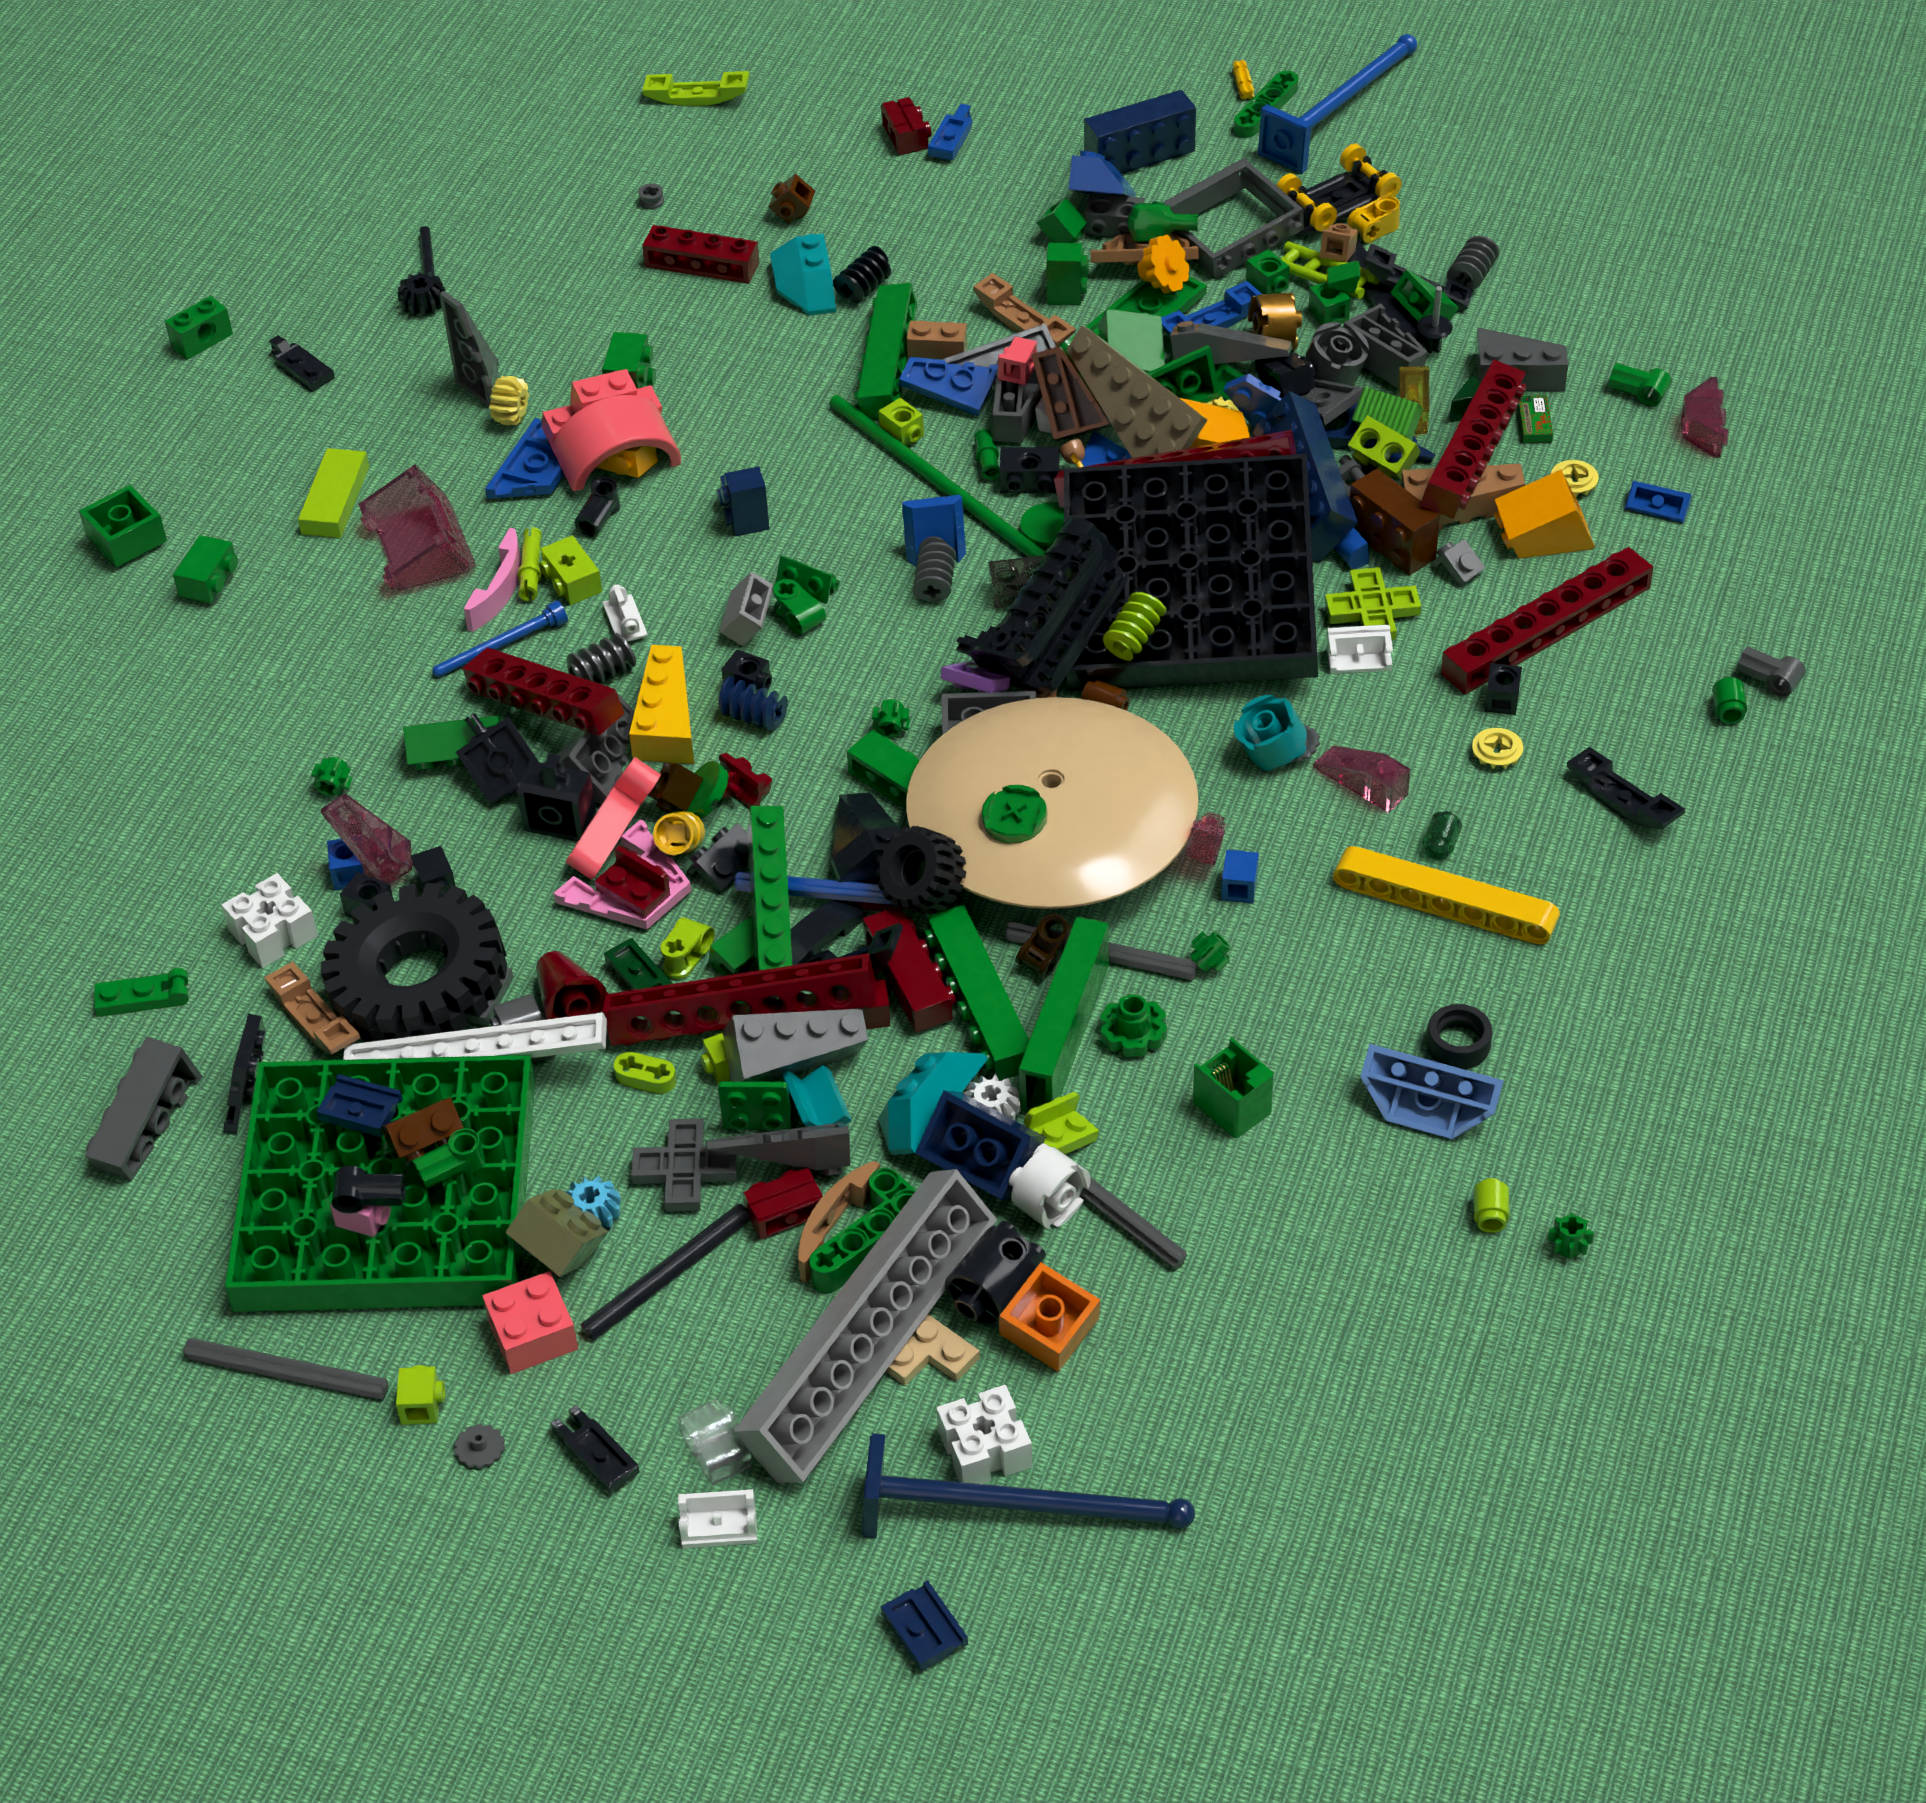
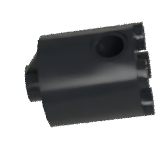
(992, 1273)

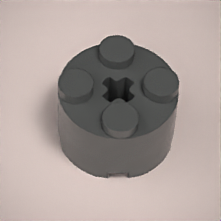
(1337, 353)

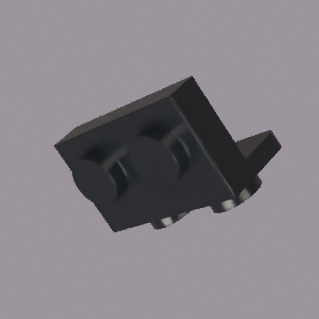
(723, 859)

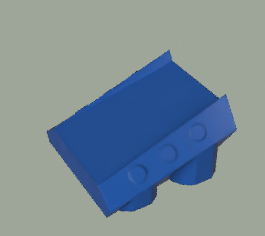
(937, 518)

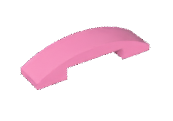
(486, 604)

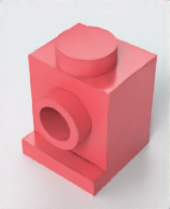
(1016, 361)

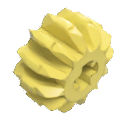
(509, 400)

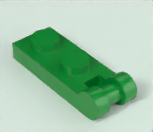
(141, 993)

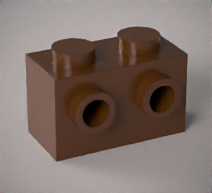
(422, 1128)

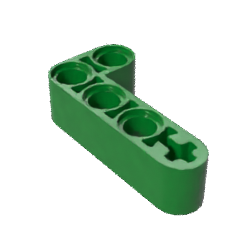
(834, 1260)

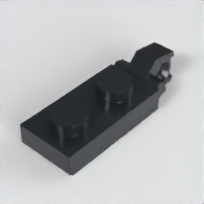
(300, 364)

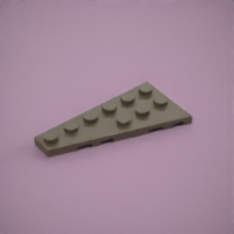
(1137, 405)

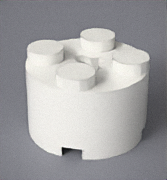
(1049, 1186)

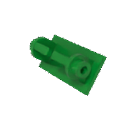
(812, 580)

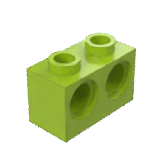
(1387, 444)

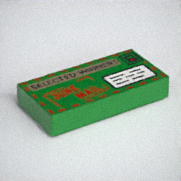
(1535, 419)

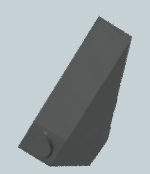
(805, 1147)

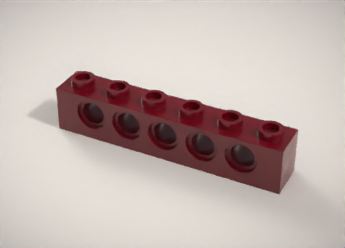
(543, 691)

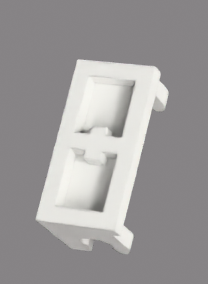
(1359, 649)
(717, 1518)

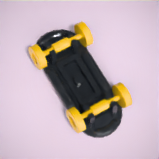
(1340, 195)

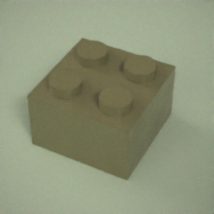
(557, 1231)

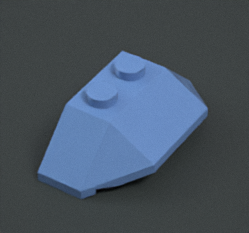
(1428, 1093)

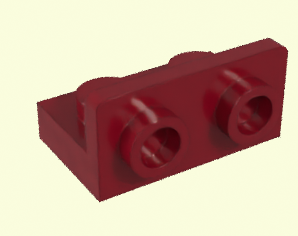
(634, 883)

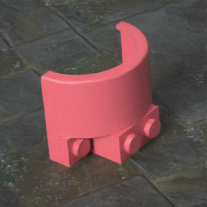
(604, 419)

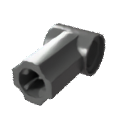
(1779, 675)

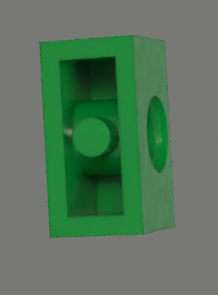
(198, 327)

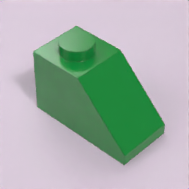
(1419, 297)

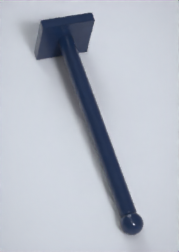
(1178, 1513)

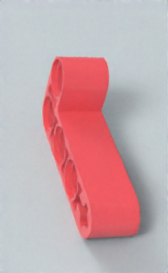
(612, 818)

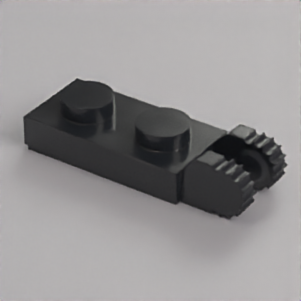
(596, 1450)

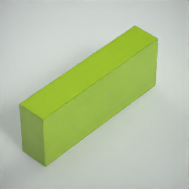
(333, 493)

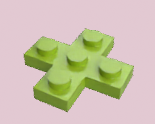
(1372, 602)

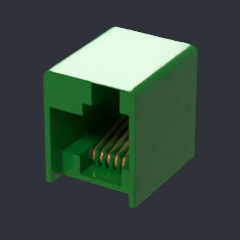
(1234, 1089)

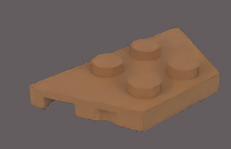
(1130, 252)

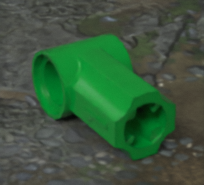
(1648, 386)
(451, 1158)

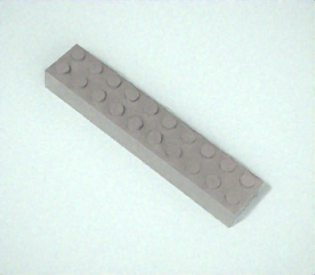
(864, 1328)

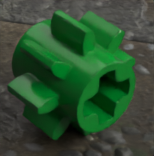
(890, 718)
(331, 776)
(1210, 951)
(1570, 1236)

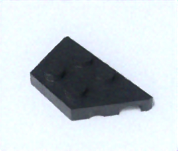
(245, 1070)

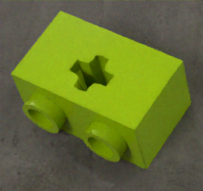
(570, 570)

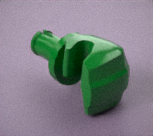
(1156, 220)

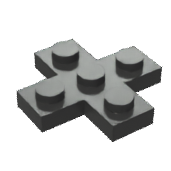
(683, 1165)

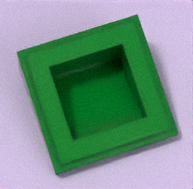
(1344, 276)

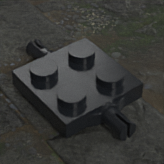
(496, 757)

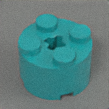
(1270, 732)

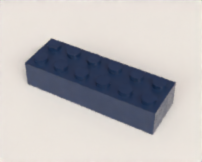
(1329, 502)

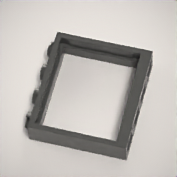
(1221, 186)

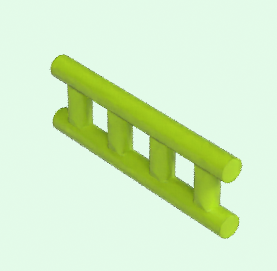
(1309, 271)

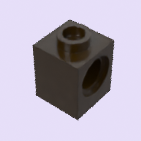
(675, 788)

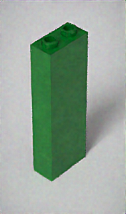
(1064, 1014)

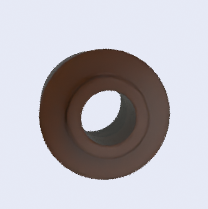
(1106, 694)

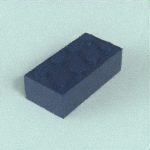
(1143, 132)

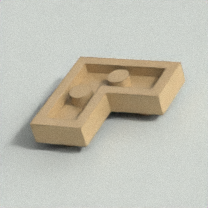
(934, 1345)

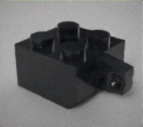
(556, 799)

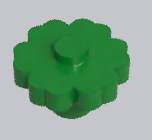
(1133, 1026)

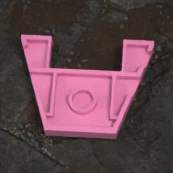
(585, 898)

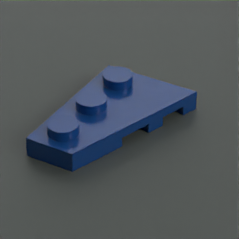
(952, 384)

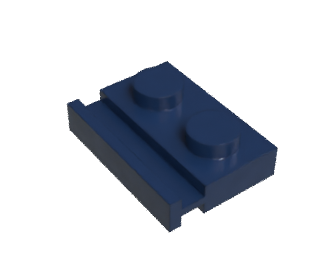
(359, 1105)
(924, 1625)

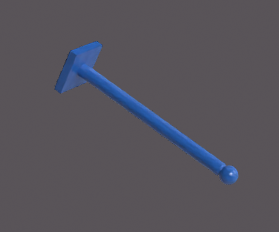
(1287, 138)

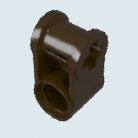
(1043, 947)

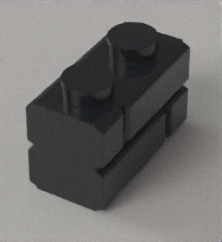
(1287, 374)

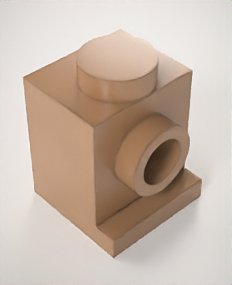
(1338, 237)

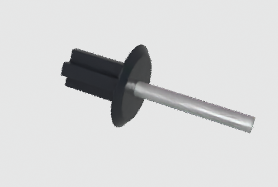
(1435, 326)

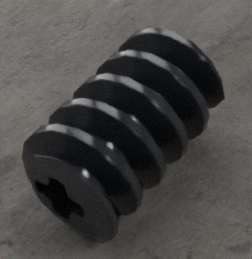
(863, 275)

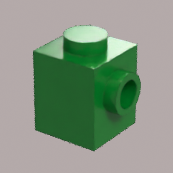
(1062, 222)

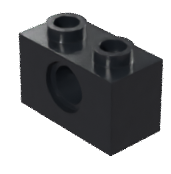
(1029, 469)

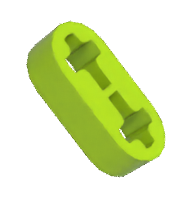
(645, 1072)

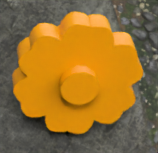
(1164, 264)

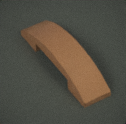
(1014, 313)
(309, 1011)
(850, 1189)

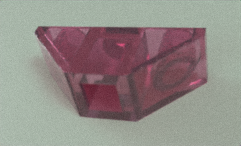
(1704, 418)
(1207, 838)

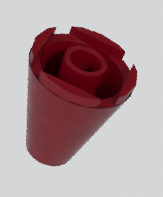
(567, 987)

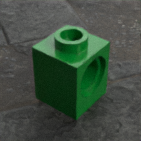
(1267, 273)
(1329, 304)

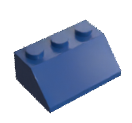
(1095, 175)

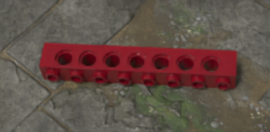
(1474, 440)
(1263, 445)
(1547, 619)
(750, 987)

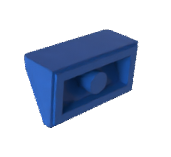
(1658, 501)

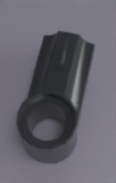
(600, 505)
(357, 1189)

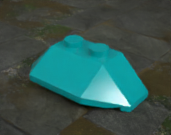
(804, 274)
(917, 1096)

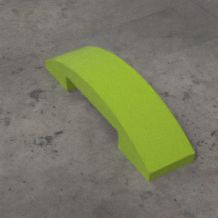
(702, 93)

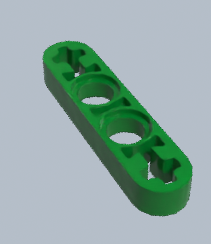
(1273, 88)

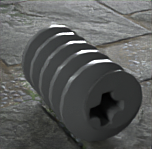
(1474, 261)
(934, 570)
(601, 658)

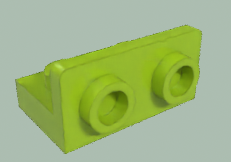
(1062, 1124)

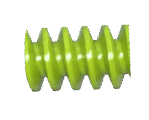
(1133, 625)

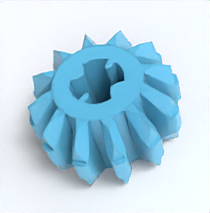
(597, 1199)

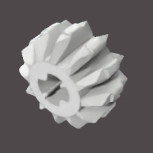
(996, 1095)

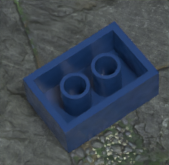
(977, 1142)

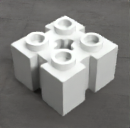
(269, 920)
(984, 1436)

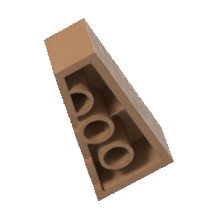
(1495, 482)

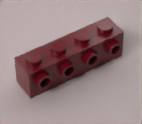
(701, 254)
(911, 974)

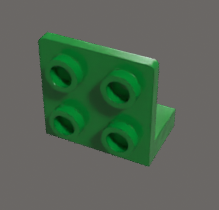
(755, 1105)

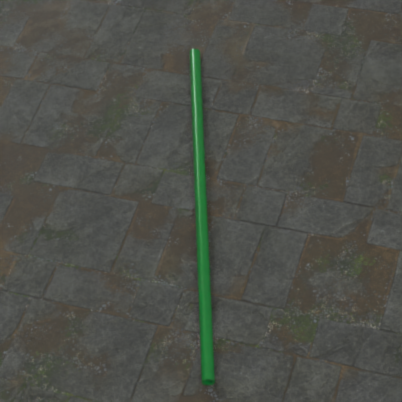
(935, 477)

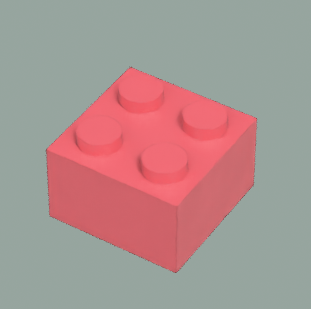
(530, 1322)

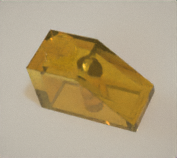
(1414, 386)

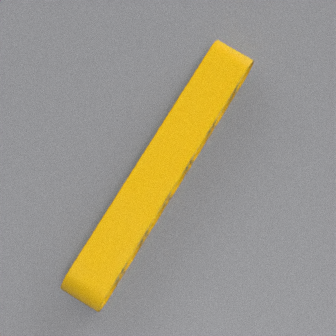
(1446, 895)

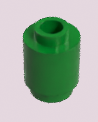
(1729, 700)

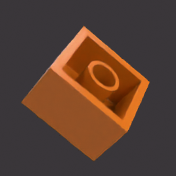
(1049, 1317)

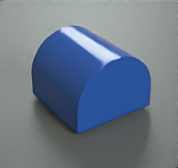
(1353, 550)

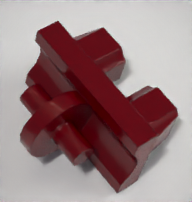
(743, 782)

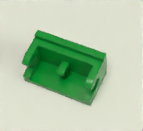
(733, 949)

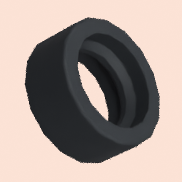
(1459, 1016)

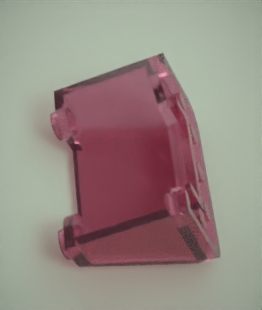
(416, 531)

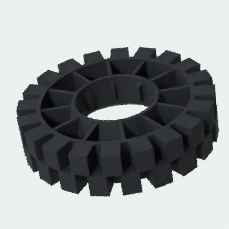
(377, 939)

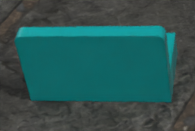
(817, 1098)

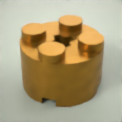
(1275, 316)

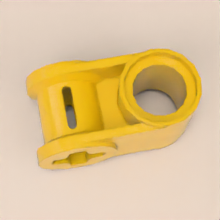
(1376, 218)

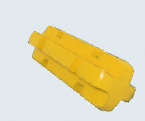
(1243, 79)

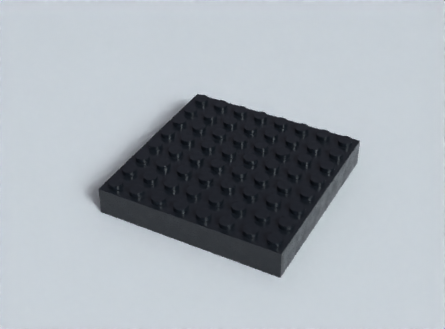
(1222, 554)

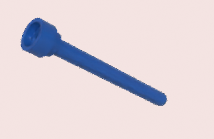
(552, 616)

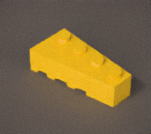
(661, 715)

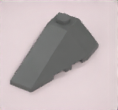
(1225, 343)
(472, 358)
(601, 754)

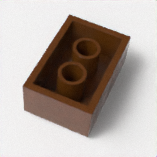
(1394, 522)

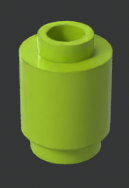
(1491, 1205)

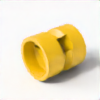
(678, 833)

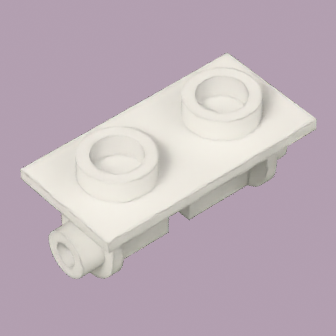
(624, 614)

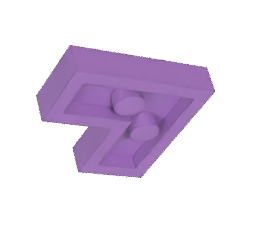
(970, 675)

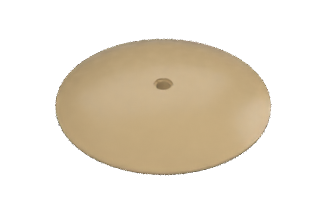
(1111, 789)

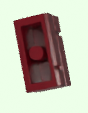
(905, 125)
(782, 1202)

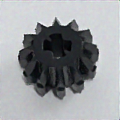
(420, 293)

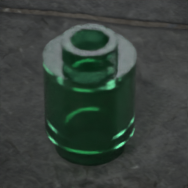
(1441, 835)

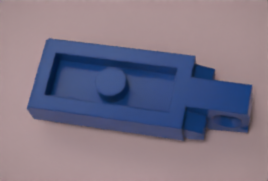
(951, 134)

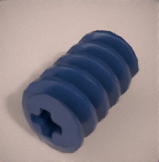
(752, 705)

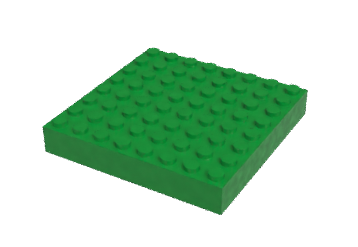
(436, 1247)

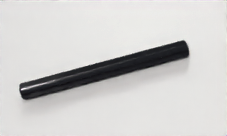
(665, 1272)

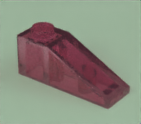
(1367, 774)
(370, 839)

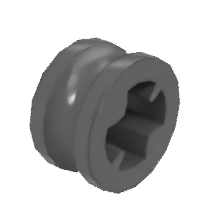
(651, 196)

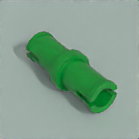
(987, 454)

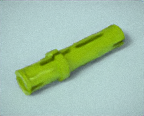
(529, 571)

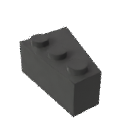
(1542, 361)

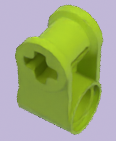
(685, 947)

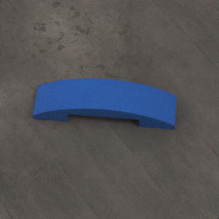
(1221, 314)

